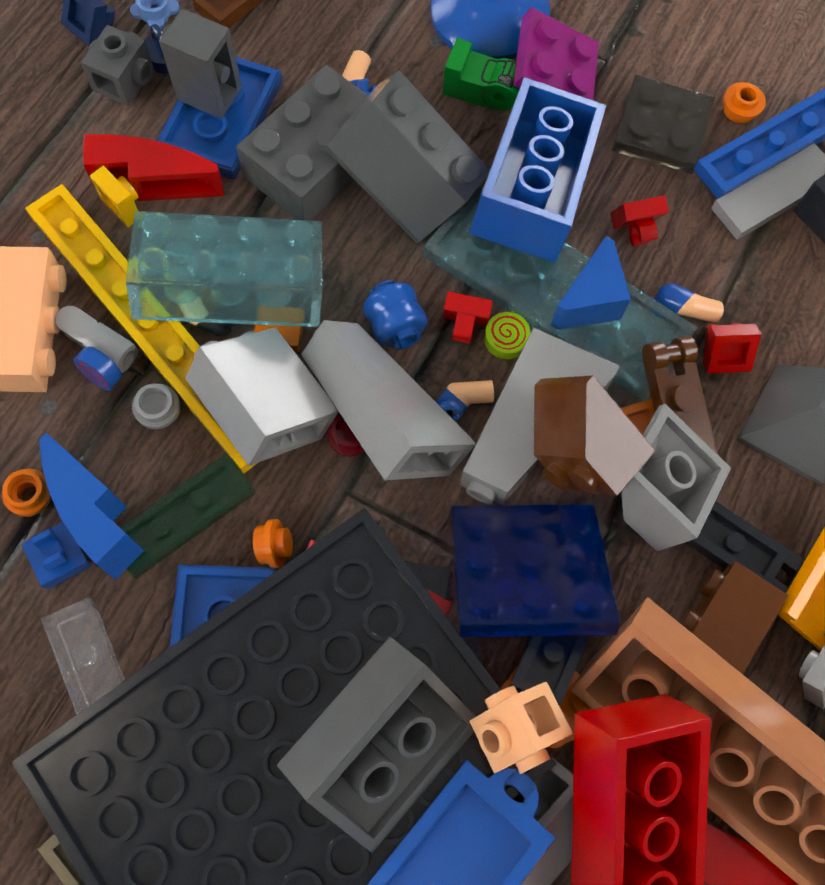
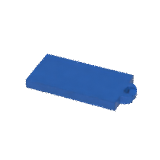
(472, 835)

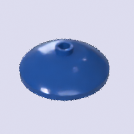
(488, 24)

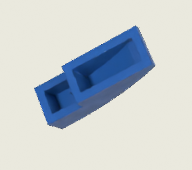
(87, 509)

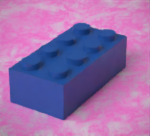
(538, 171)

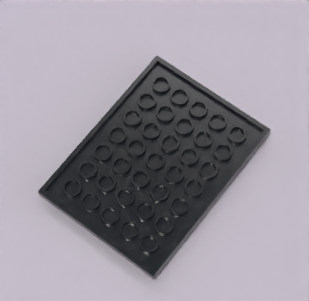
(181, 759)

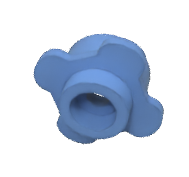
(154, 11)

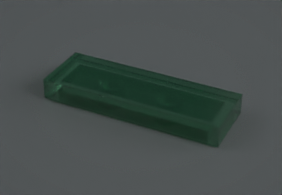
(186, 512)

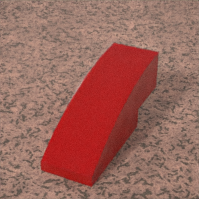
(153, 167)

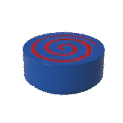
(97, 367)

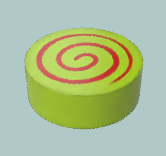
(506, 335)

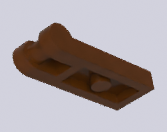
(681, 392)

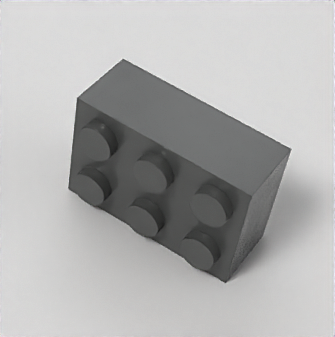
(287, 150)

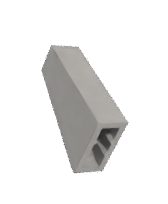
(384, 406)
(506, 445)

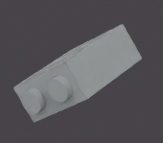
(260, 394)

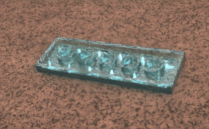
(536, 287)

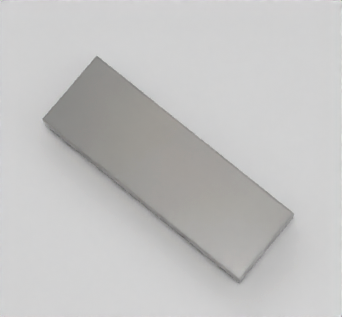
(770, 192)

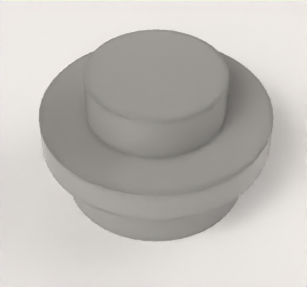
(156, 406)

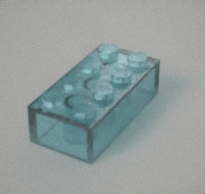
(225, 269)

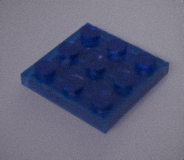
(531, 571)

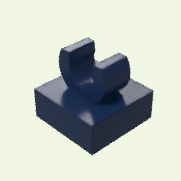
(87, 18)

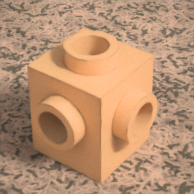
(520, 727)

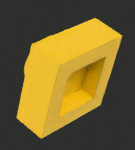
(116, 194)

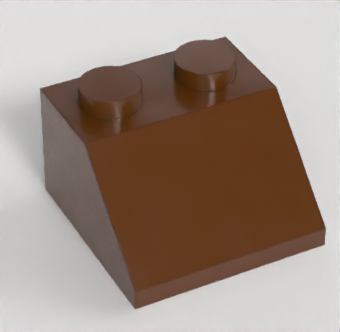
(585, 436)

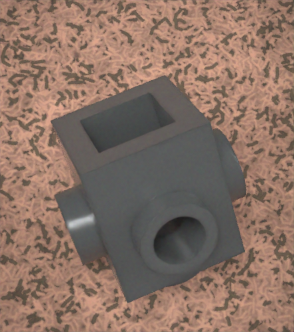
(118, 64)

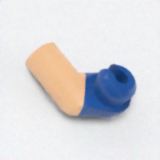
(356, 70)
(689, 303)
(460, 395)

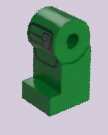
(479, 78)

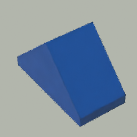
(597, 292)

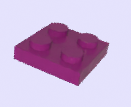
(555, 55)

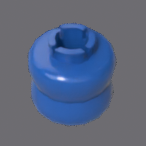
(395, 314)

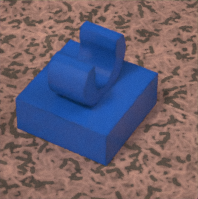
(55, 556)

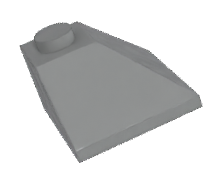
(675, 486)

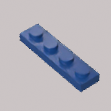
(764, 146)

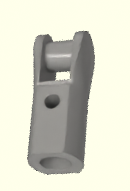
(88, 332)

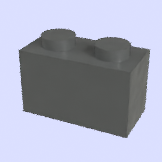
(201, 62)

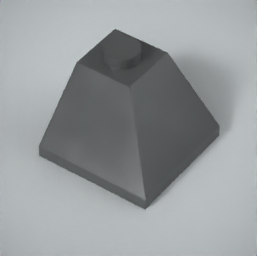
(790, 421)

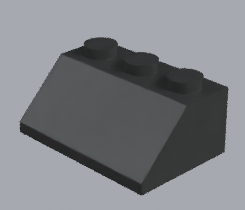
(407, 157)
(378, 745)

